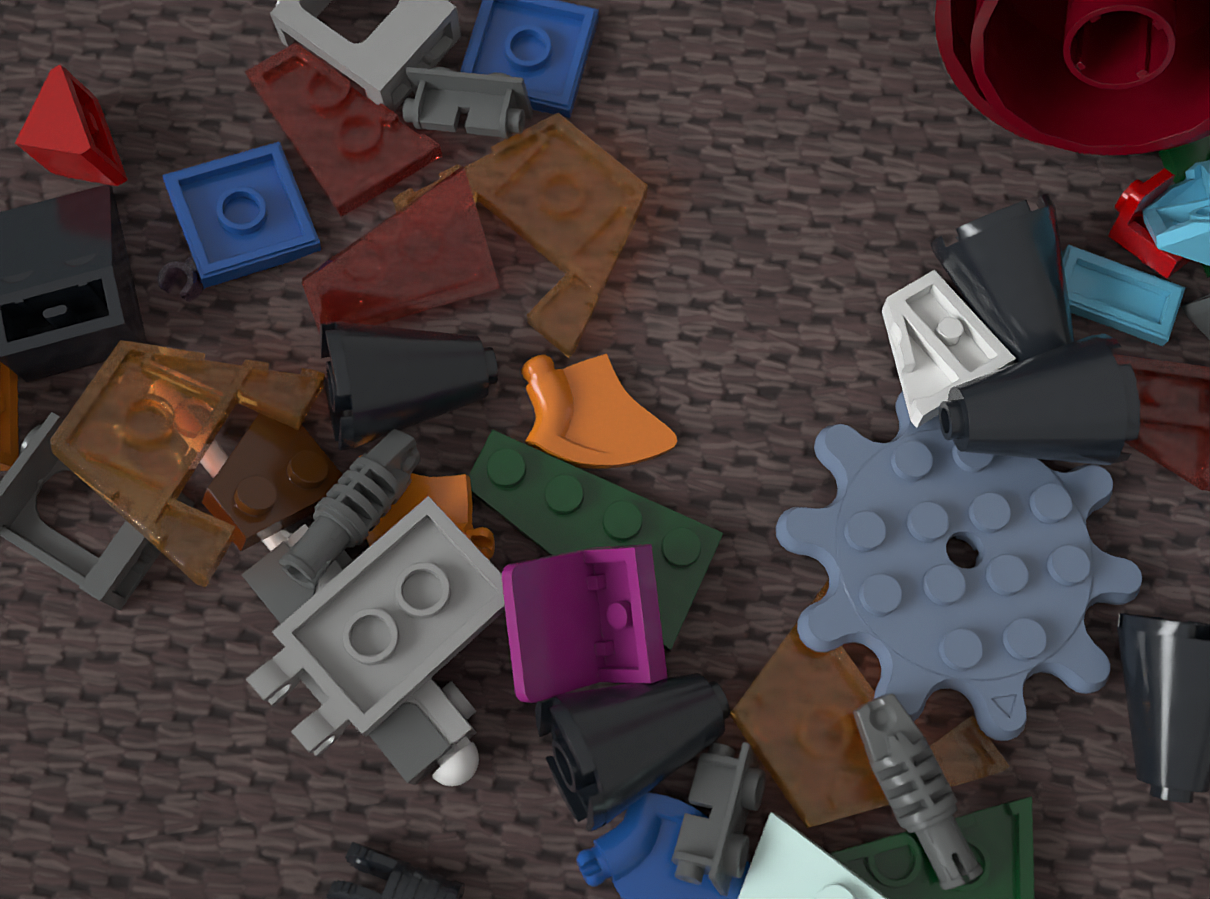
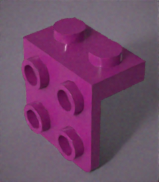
(583, 620)

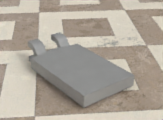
(383, 626)

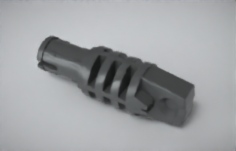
(353, 507)
(915, 787)

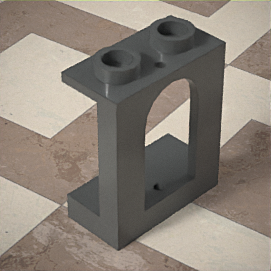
(106, 578)

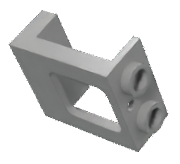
(410, 36)

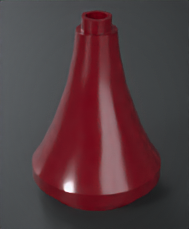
(1083, 70)

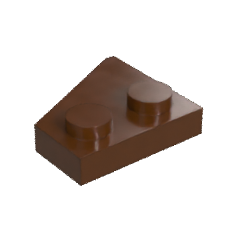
(270, 481)

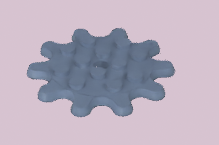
(945, 622)

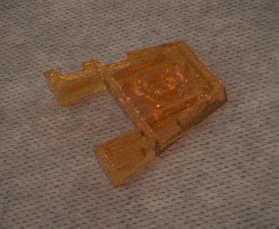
(566, 204)
(149, 426)
(809, 741)

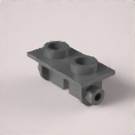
(493, 102)
(718, 843)

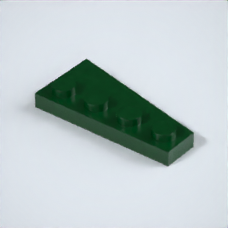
(575, 510)

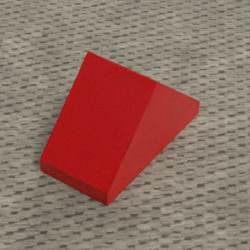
(70, 132)

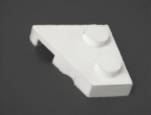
(937, 344)

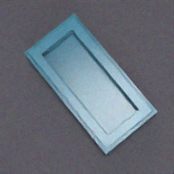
(1121, 296)

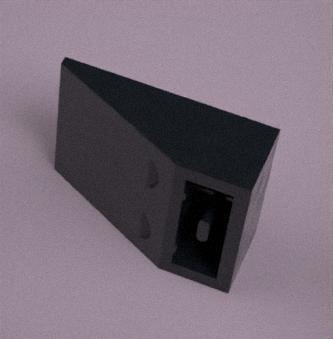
(65, 284)

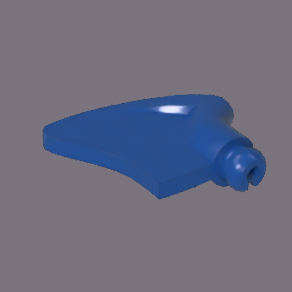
(641, 851)

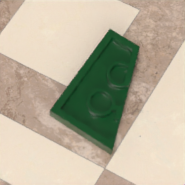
(997, 837)

